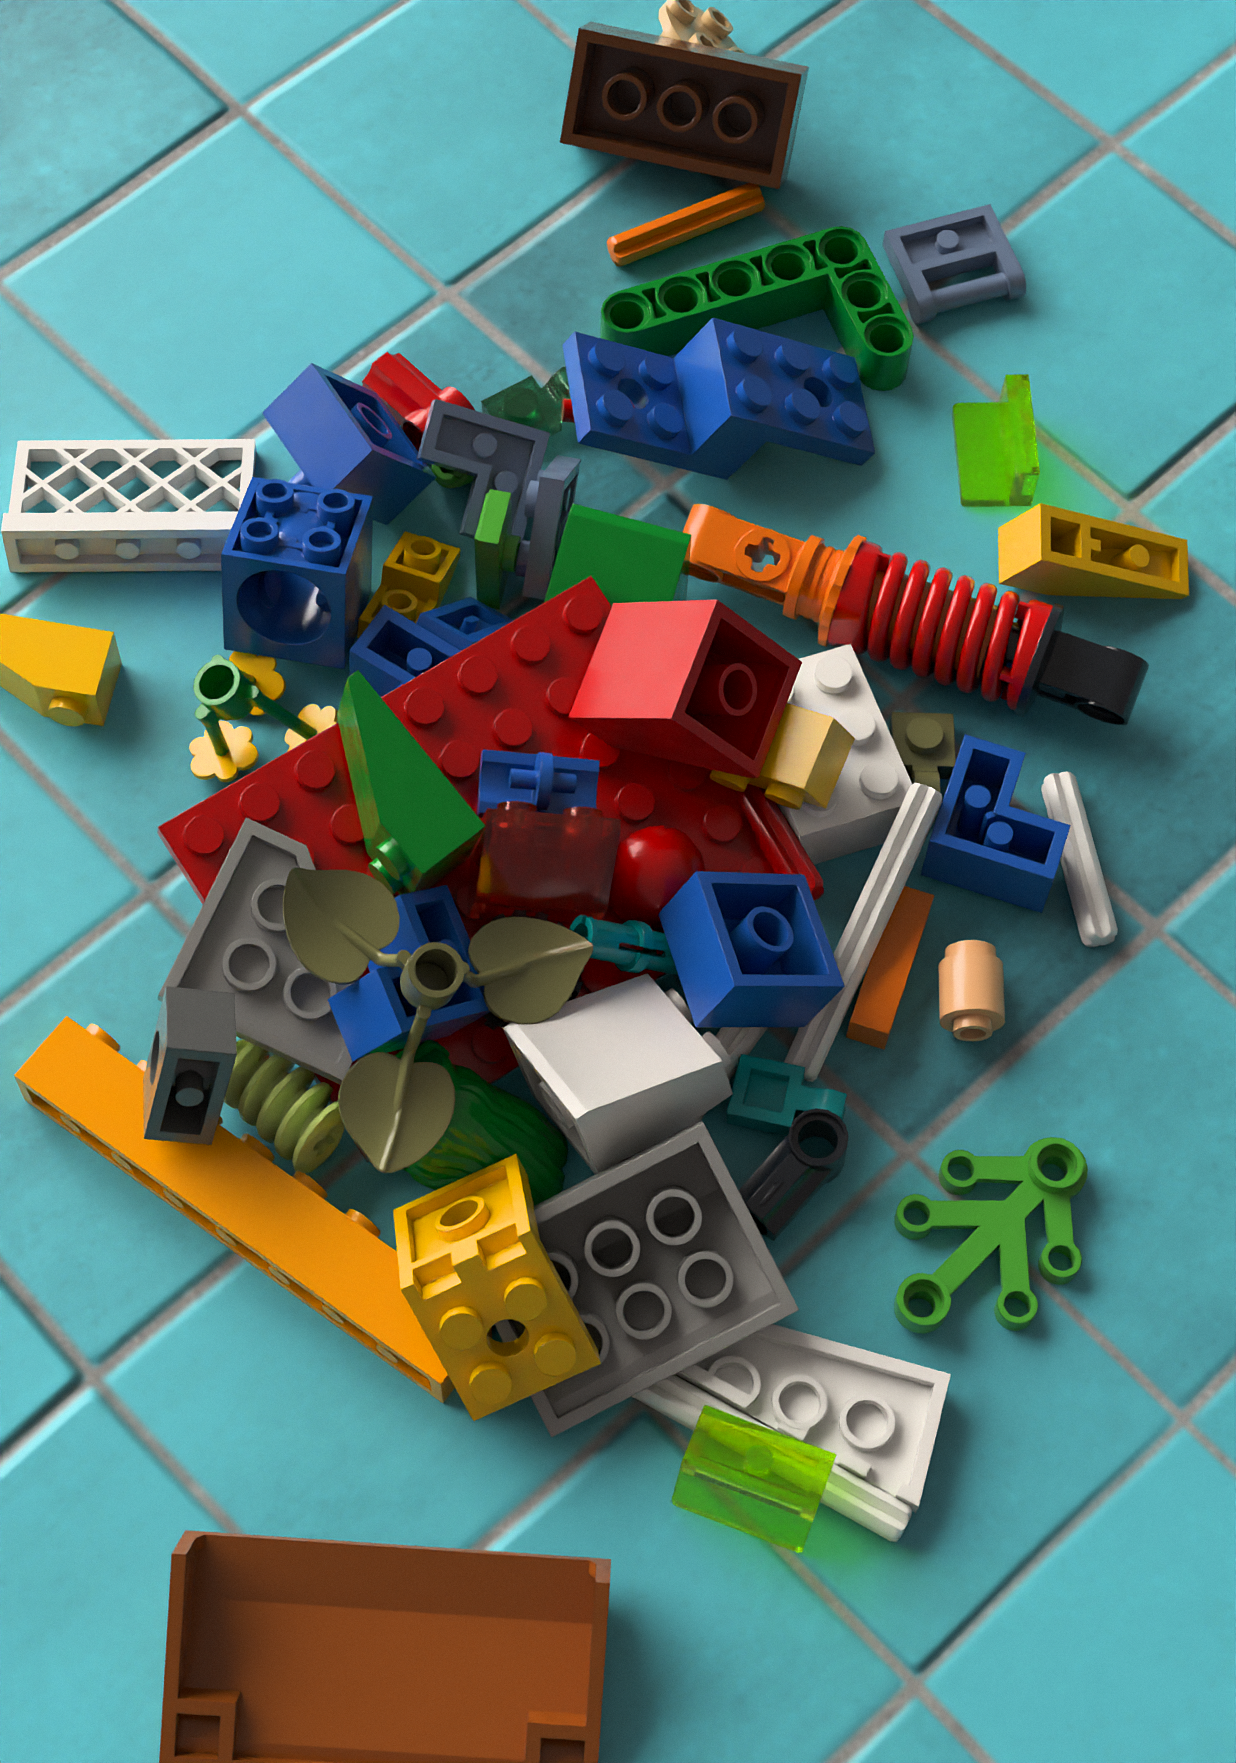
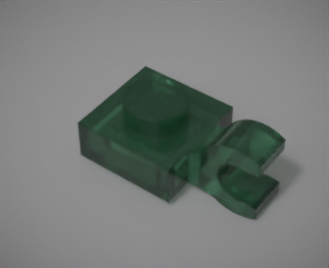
(530, 404)

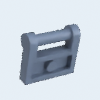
(949, 248)

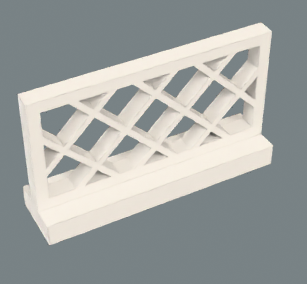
(129, 536)

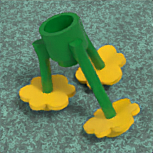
(231, 692)

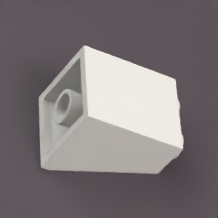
(621, 1069)

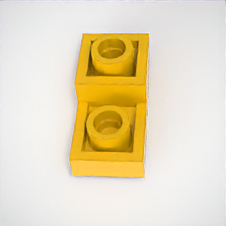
(413, 578)

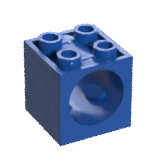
(297, 572)

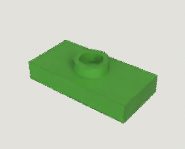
(495, 548)

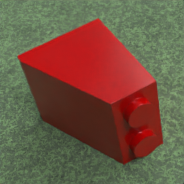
(686, 685)

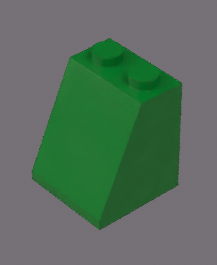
(623, 556)

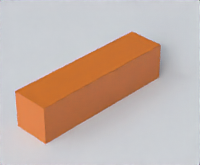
(889, 969)

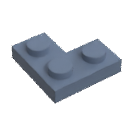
(491, 450)
(549, 504)

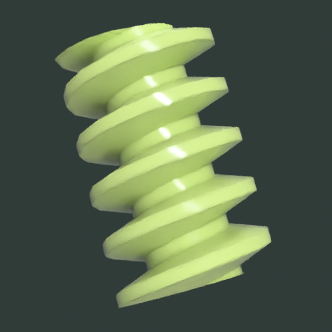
(283, 1107)

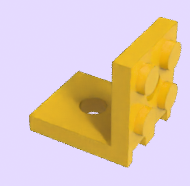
(477, 1260)

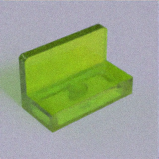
(997, 448)
(752, 1478)

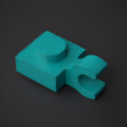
(773, 1094)

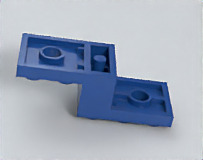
(717, 399)

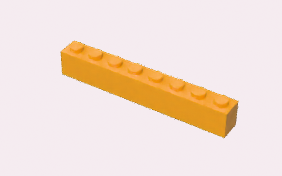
(237, 1198)

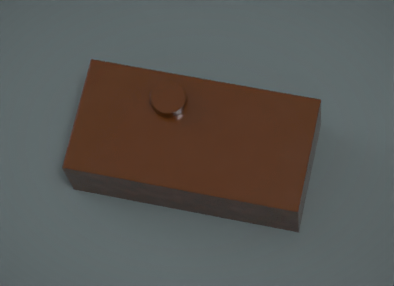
(683, 104)

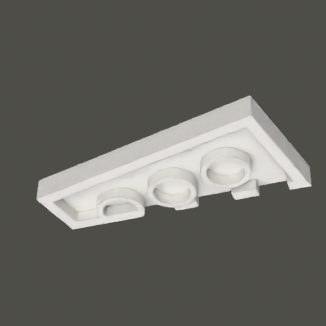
(837, 1397)

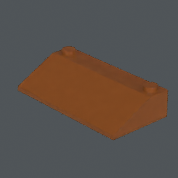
(380, 1653)

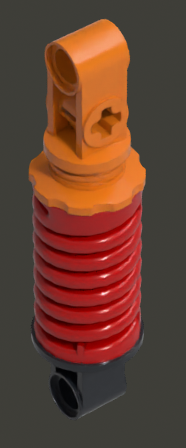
(919, 623)

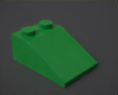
(407, 808)

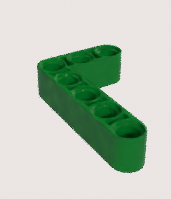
(769, 286)

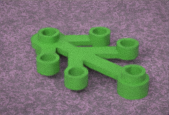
(996, 1225)

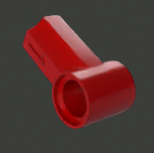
(408, 393)

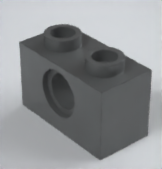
(189, 1065)

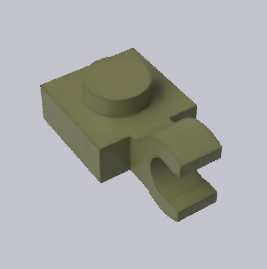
(925, 745)

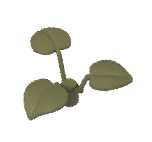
(343, 921)

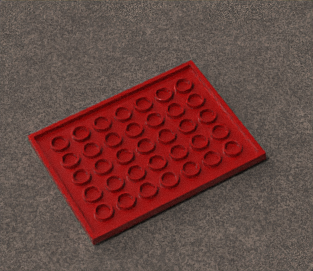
(497, 696)

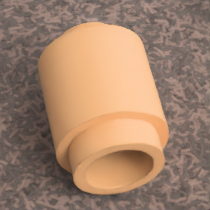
(971, 990)

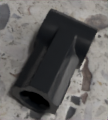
(790, 1176)

